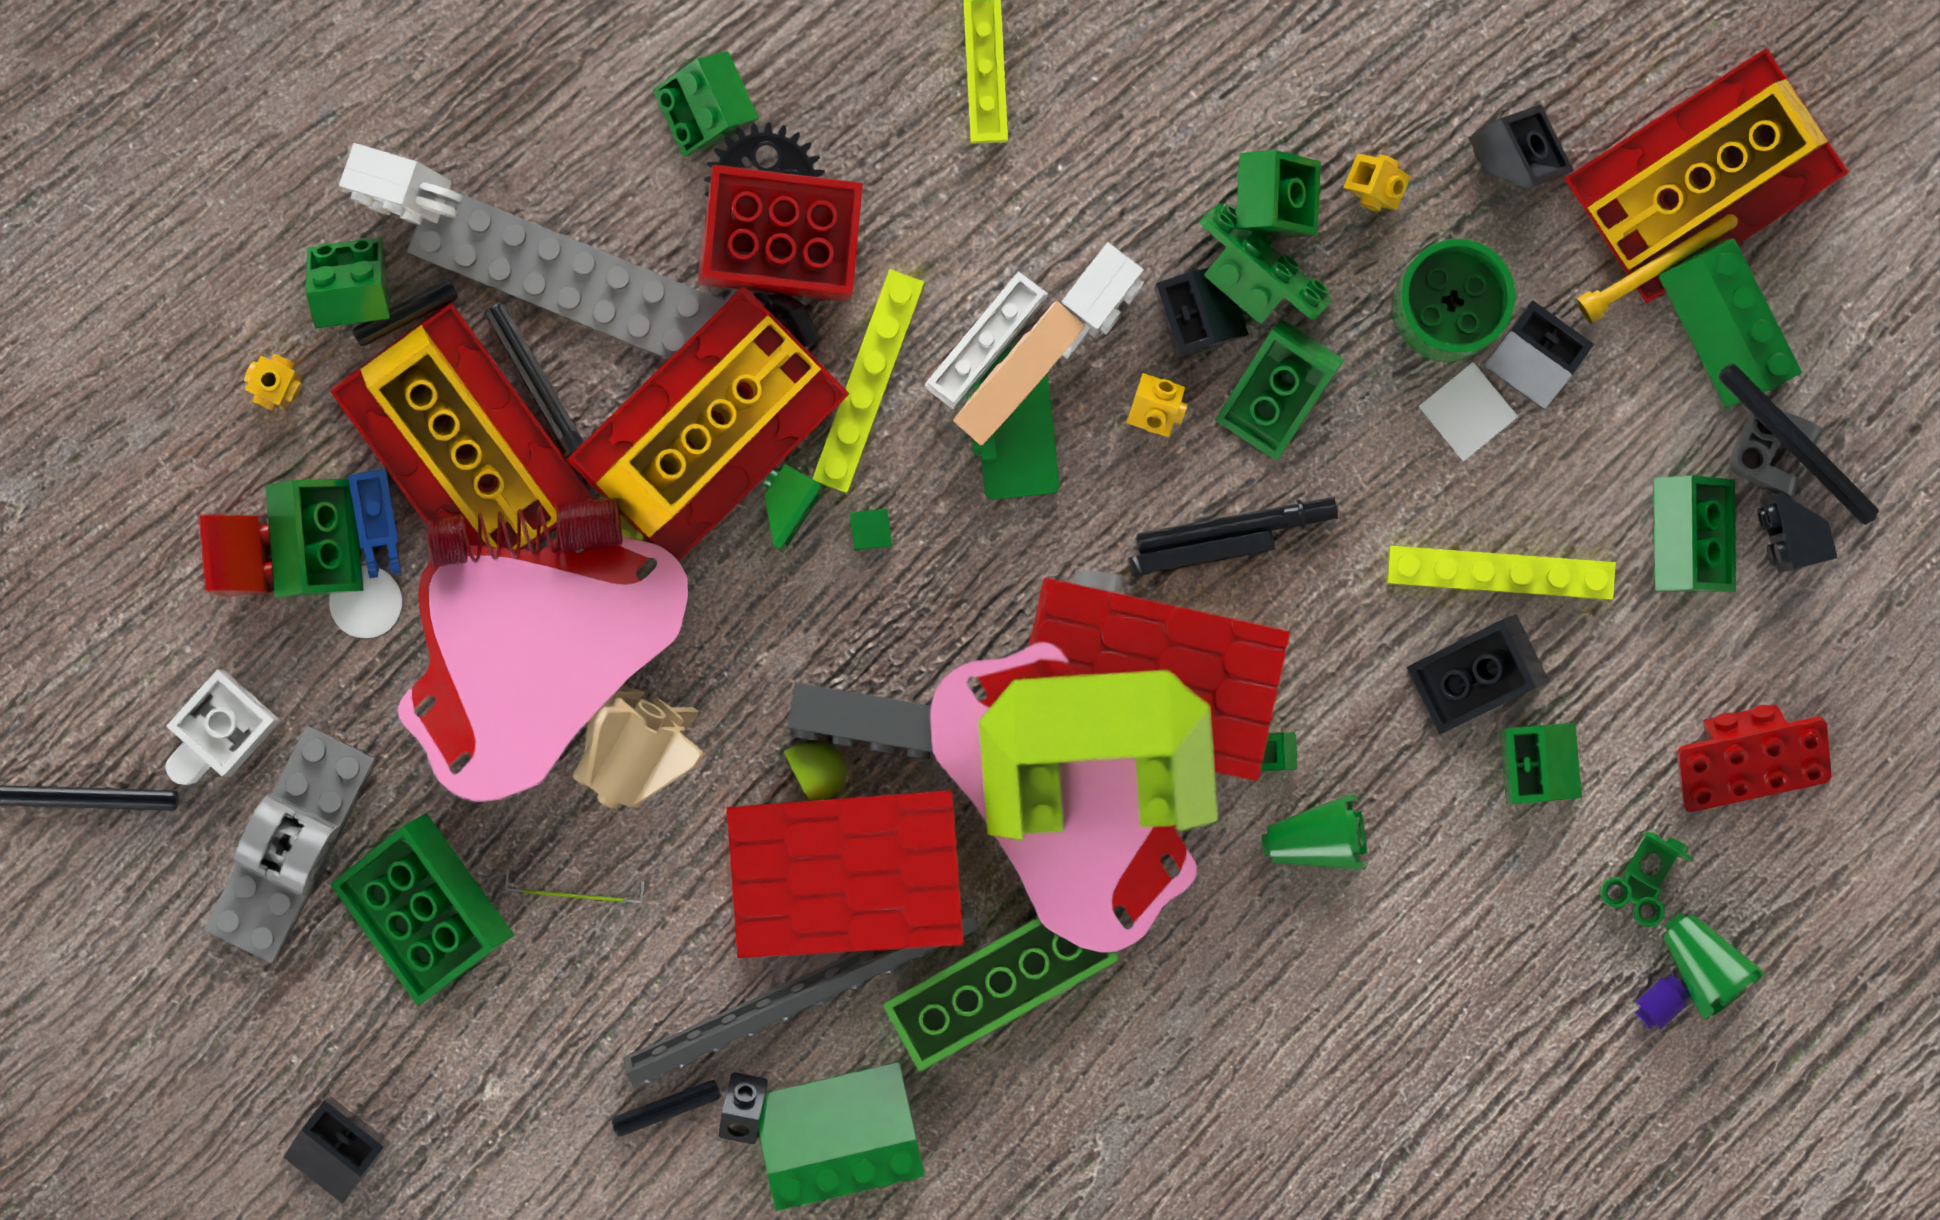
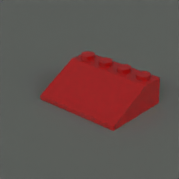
(780, 233)

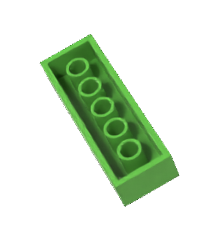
(988, 990)

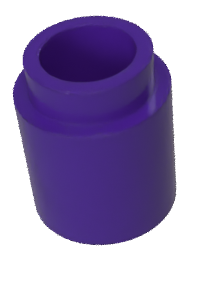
(1662, 1002)

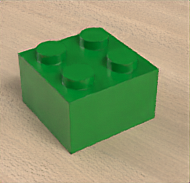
(1278, 194)

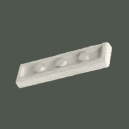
(986, 340)

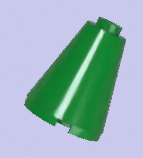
(1320, 837)
(1708, 964)

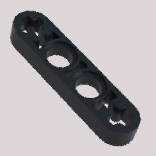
(1201, 553)

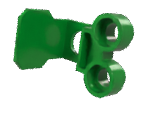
(1644, 888)

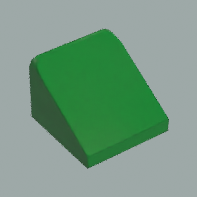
(870, 529)
(1280, 752)

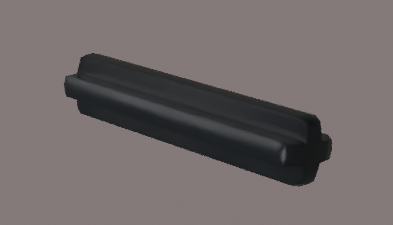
(406, 313)
(666, 1108)

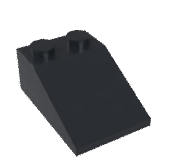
(1478, 674)

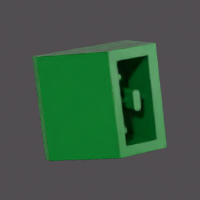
(705, 103)
(347, 282)
(1540, 763)

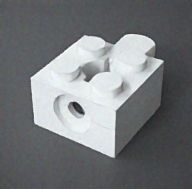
(397, 186)
(1101, 291)
(217, 730)

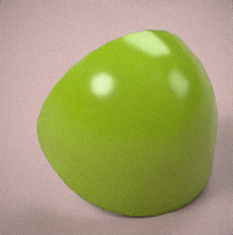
(818, 768)

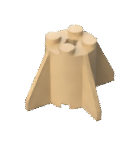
(636, 748)

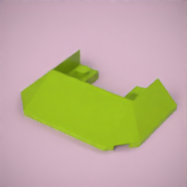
(1096, 719)

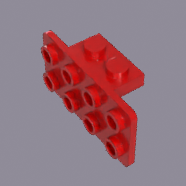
(1752, 758)

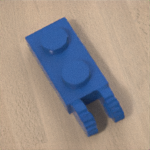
(375, 517)

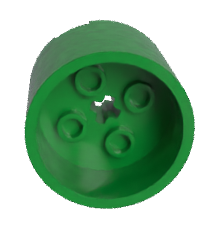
(1479, 286)

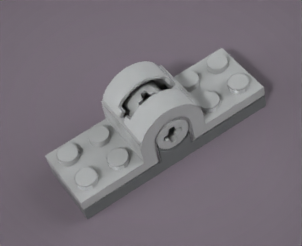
(289, 844)

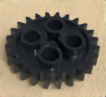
(791, 157)

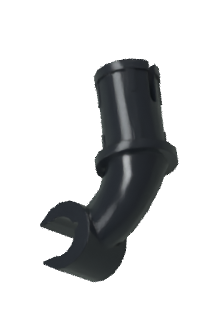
(795, 313)

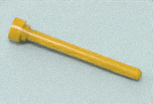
(1596, 303)

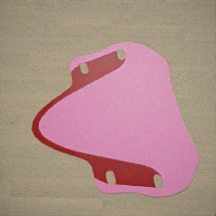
(532, 654)
(1103, 851)

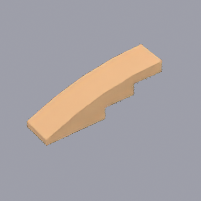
(1018, 373)

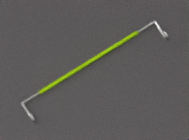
(574, 895)

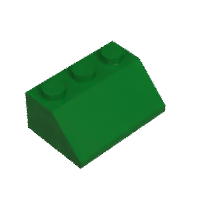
(1694, 534)
(313, 538)

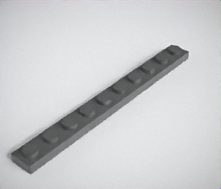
(772, 1006)

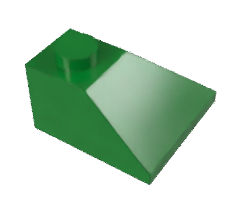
(788, 503)

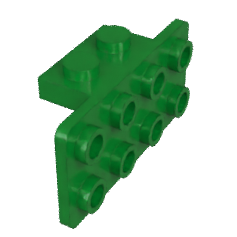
(1257, 273)
(1022, 451)

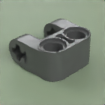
(1764, 447)

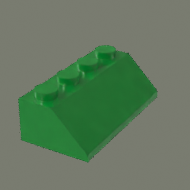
(1729, 318)

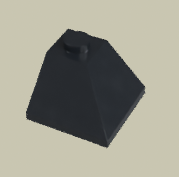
(1521, 149)

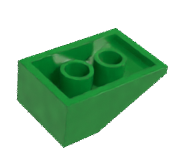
(1279, 389)

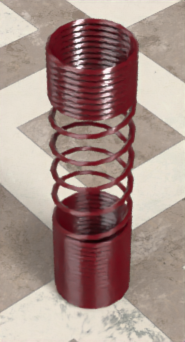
(577, 527)

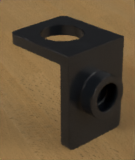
(743, 1107)

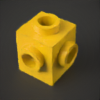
(1377, 182)
(282, 392)
(1157, 405)

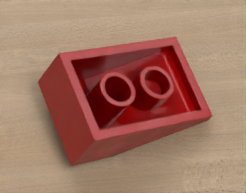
(235, 554)

